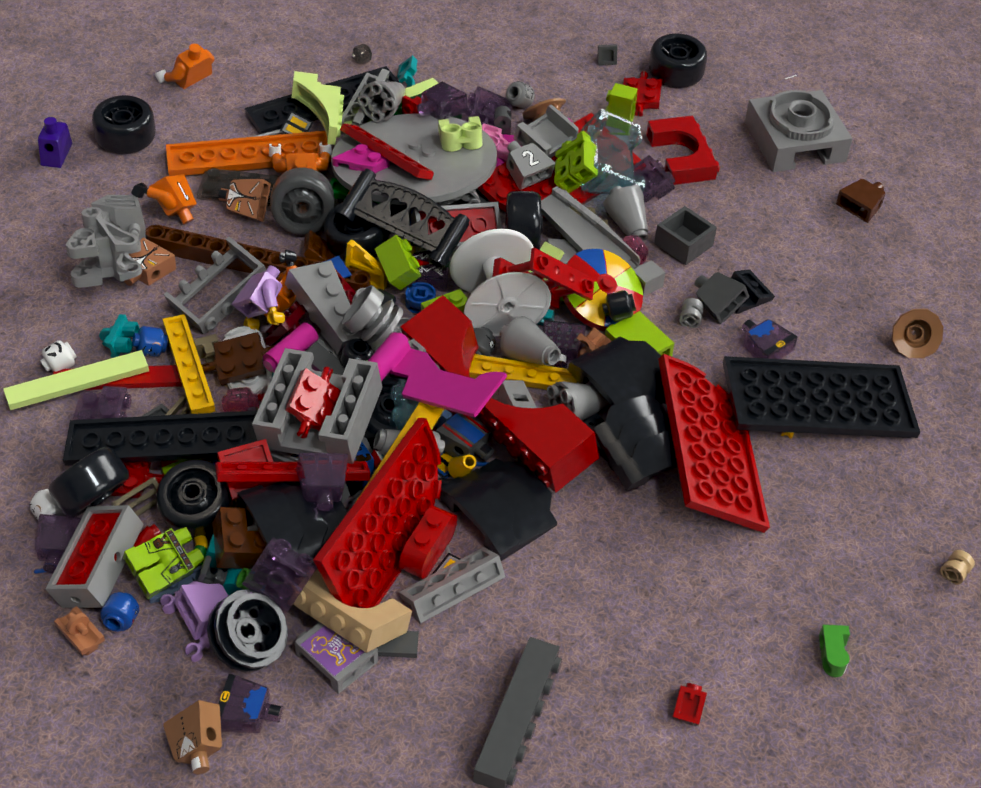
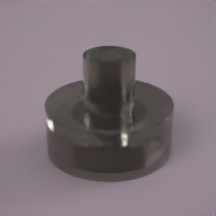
(362, 54)

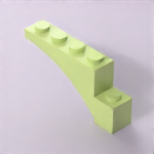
(321, 100)

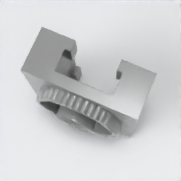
(795, 124)
(341, 431)

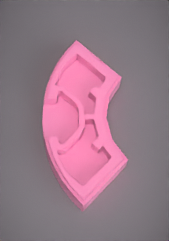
(500, 143)

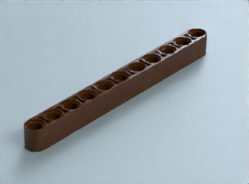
(200, 248)

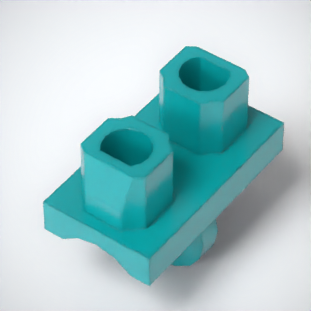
(117, 336)

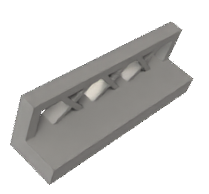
(360, 118)
(453, 584)

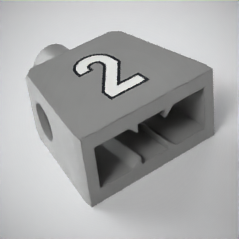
(528, 164)

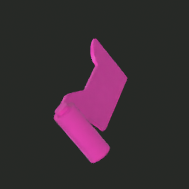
(429, 383)

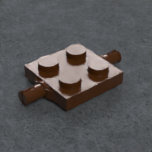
(238, 358)

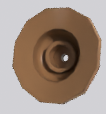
(539, 109)
(927, 333)

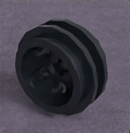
(235, 638)

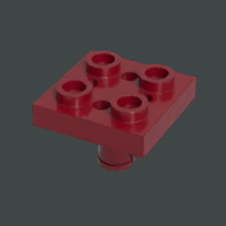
(291, 321)

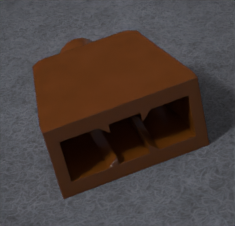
(862, 199)

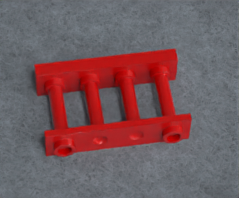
(555, 271)

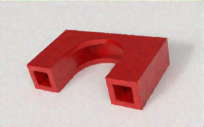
(685, 132)

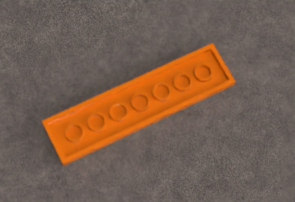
(238, 153)

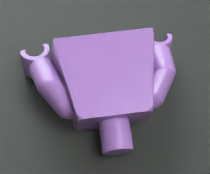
(195, 605)

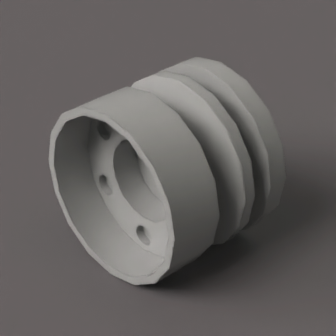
(369, 314)

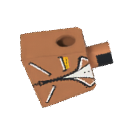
(247, 197)
(155, 263)

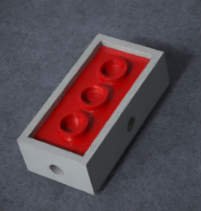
(481, 215)
(94, 556)

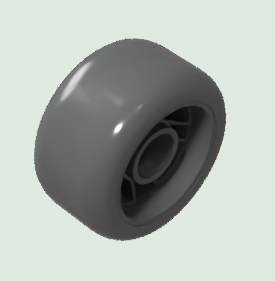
(301, 186)

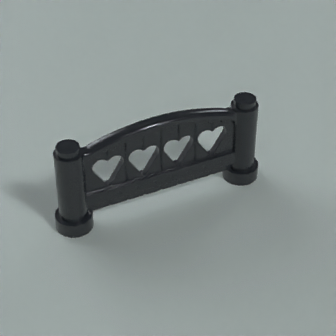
(440, 243)

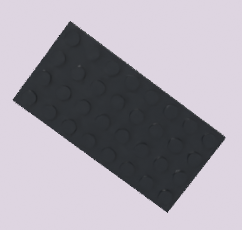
(819, 397)

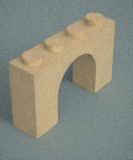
(361, 626)

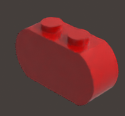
(428, 542)

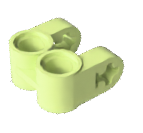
(455, 137)

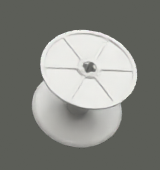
(503, 297)

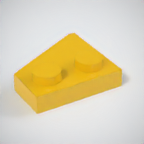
(360, 259)

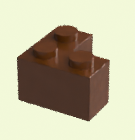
(233, 542)

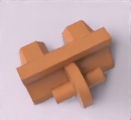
(592, 341)
(80, 631)

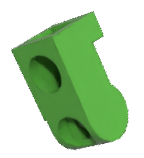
(833, 654)

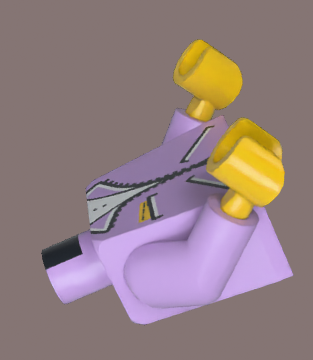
(259, 297)

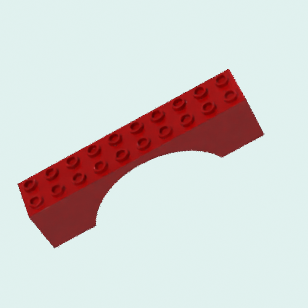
(545, 439)

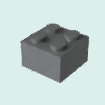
(685, 235)

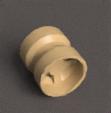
(957, 566)

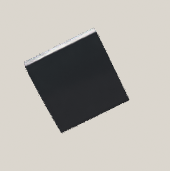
(756, 289)

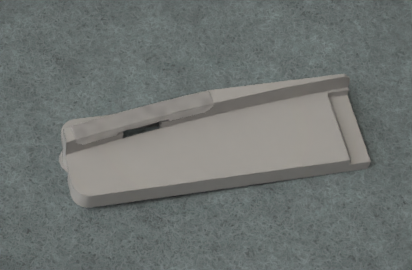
(585, 230)

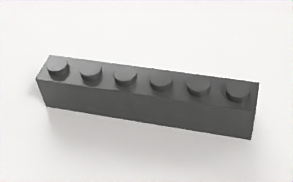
(516, 715)

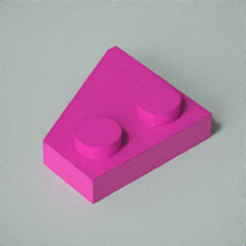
(362, 158)

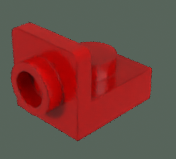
(409, 105)
(690, 703)

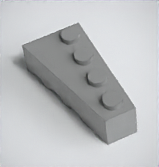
(325, 300)

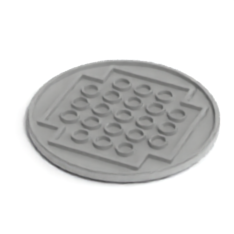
(419, 139)

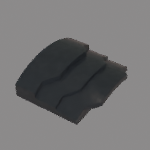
(621, 370)
(637, 440)
(503, 503)
(285, 514)

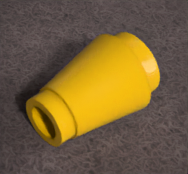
(461, 465)

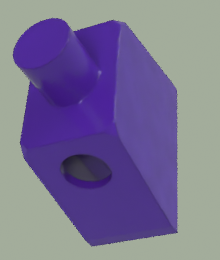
(54, 143)

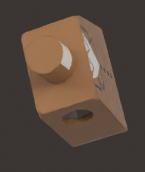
(195, 735)

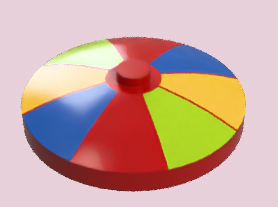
(609, 276)

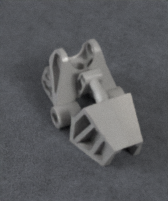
(109, 235)

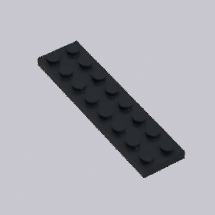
(273, 113)
(160, 436)

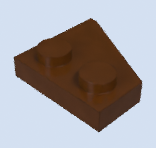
(316, 247)

